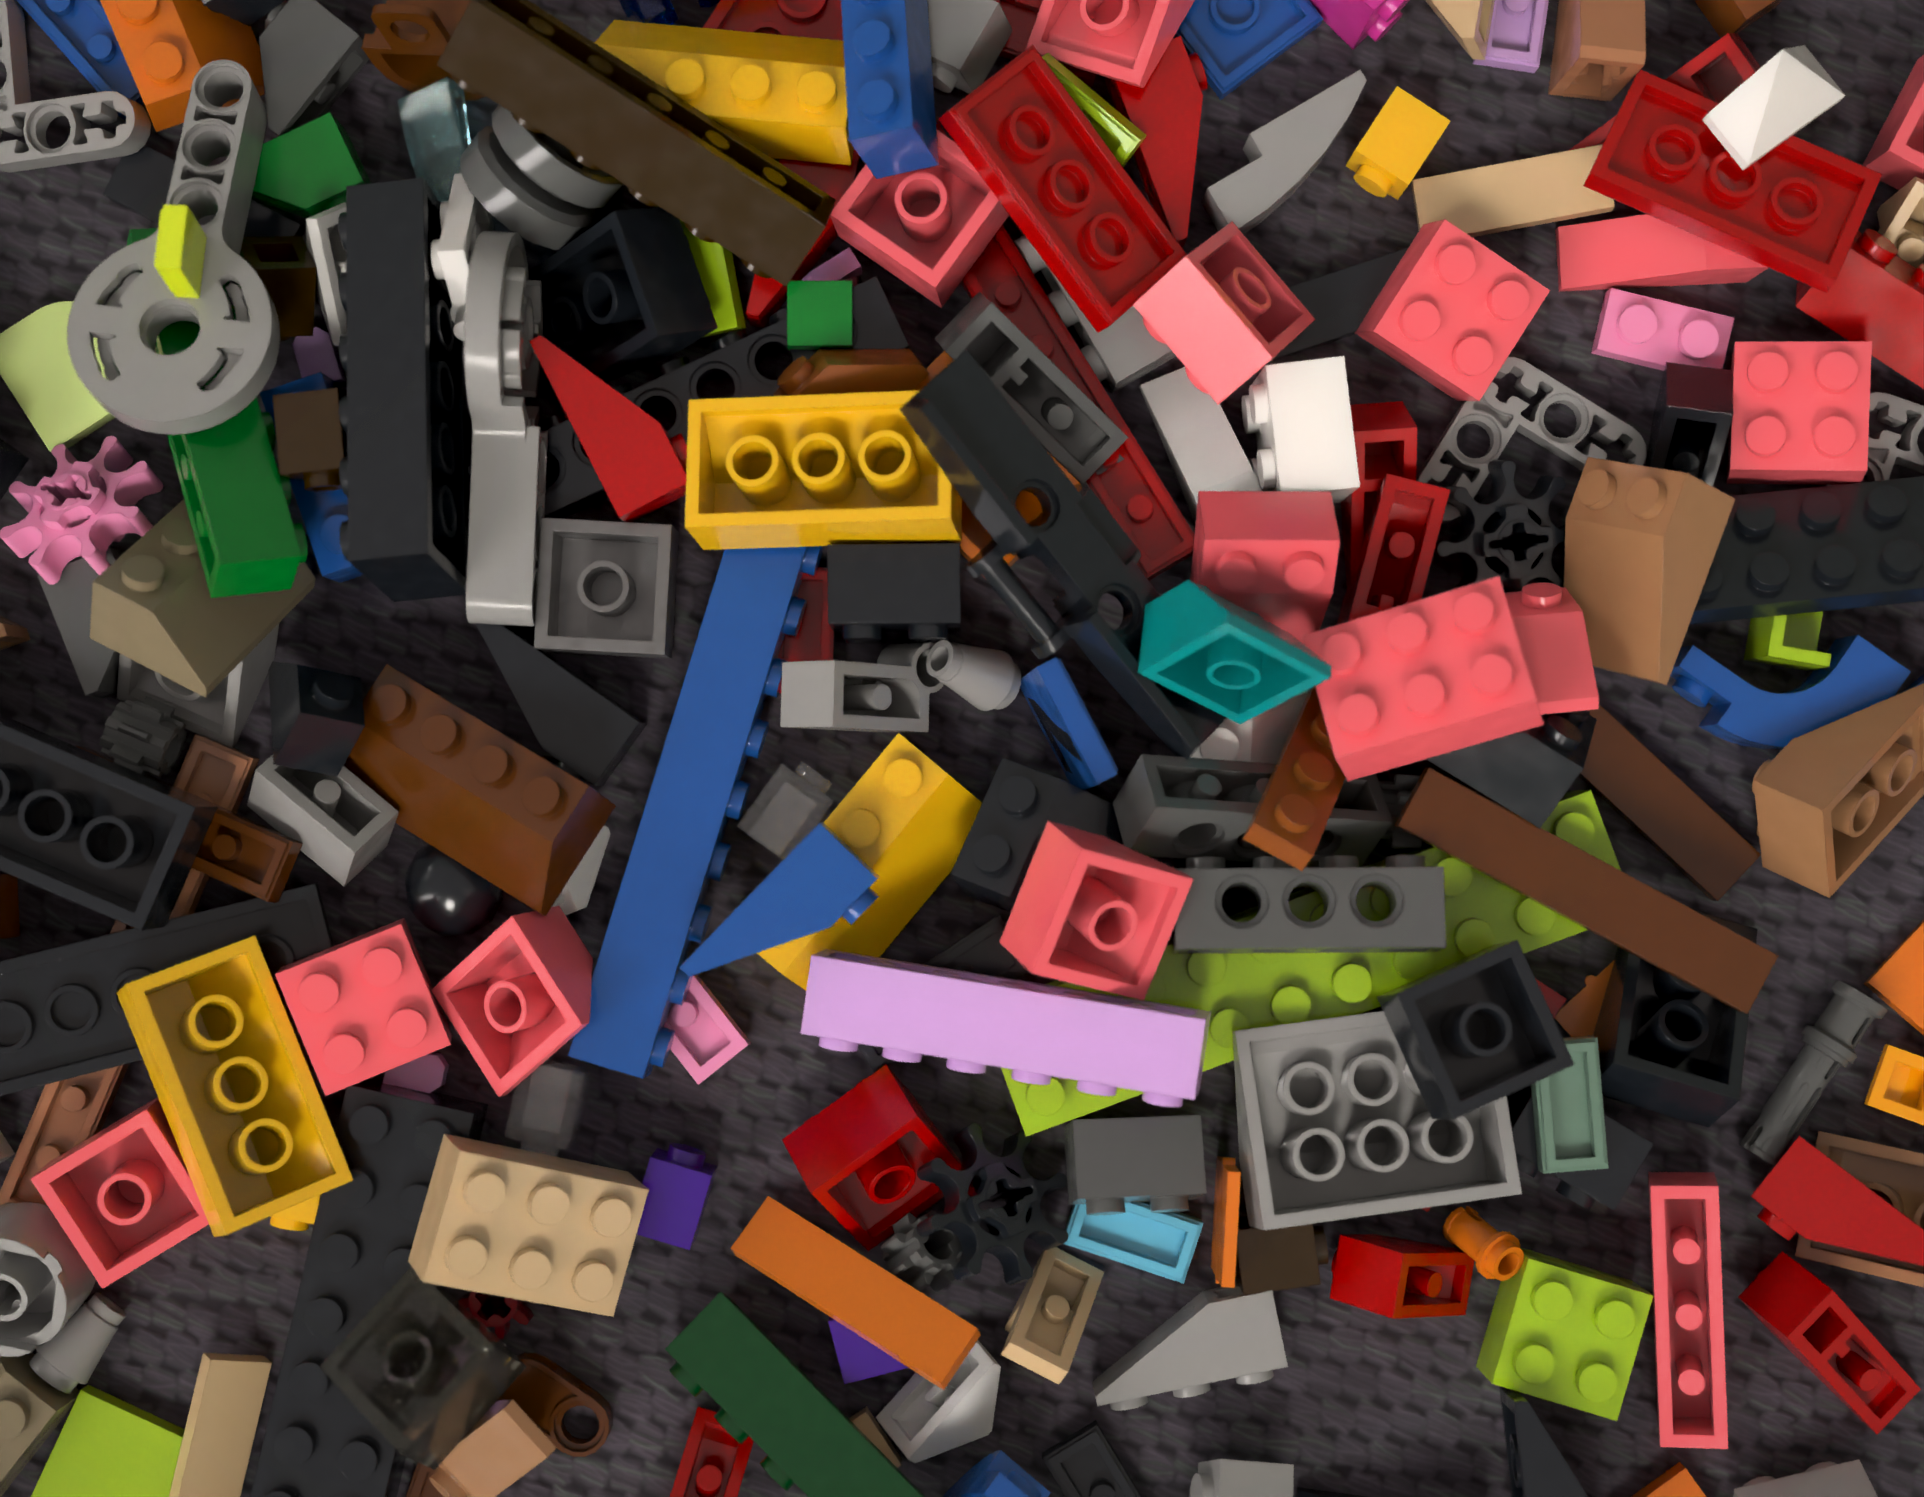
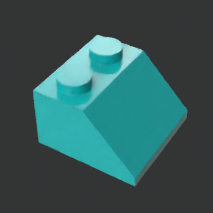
(1223, 654)

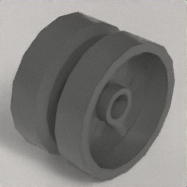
(534, 182)

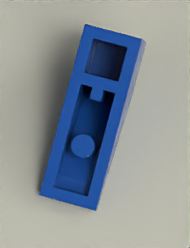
(796, 899)

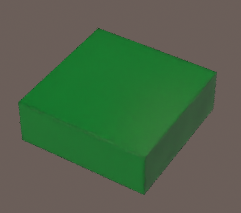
(819, 315)

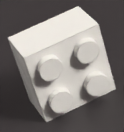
(1303, 428)

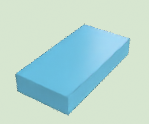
(1138, 1238)

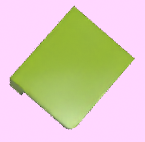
(1787, 641)

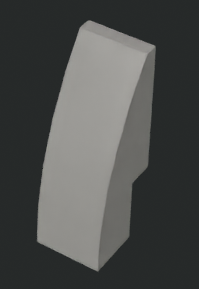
(1282, 157)

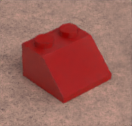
(866, 1156)

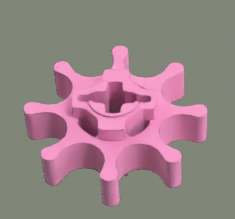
(81, 509)

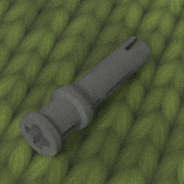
(1825, 1049)

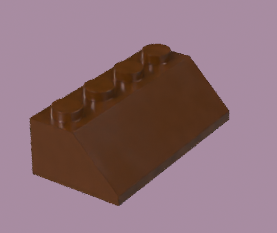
(475, 791)

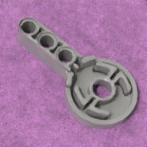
(164, 390)
(507, 443)

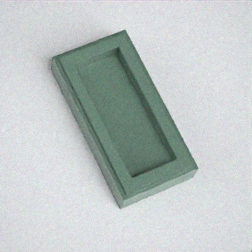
(1571, 1113)

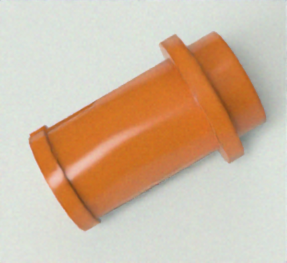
(1495, 1252)

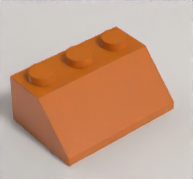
(170, 43)

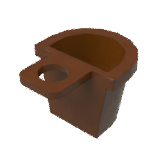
(412, 40)

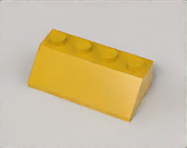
(761, 86)
(813, 474)
(909, 829)
(234, 1086)

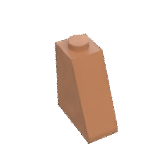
(1597, 47)

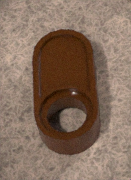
(547, 1393)

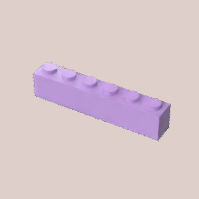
(1006, 1025)

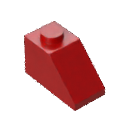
(1400, 1276)

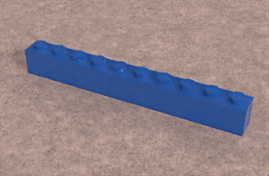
(691, 805)

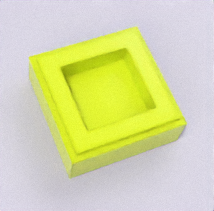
(180, 251)

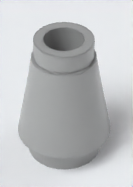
(975, 673)
(79, 1344)

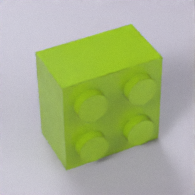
(1565, 1334)

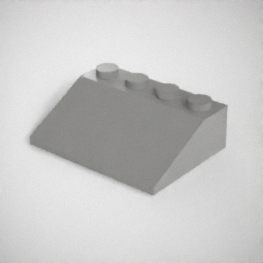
(1344, 1133)

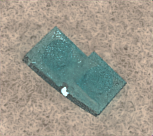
(436, 133)

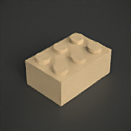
(527, 1226)

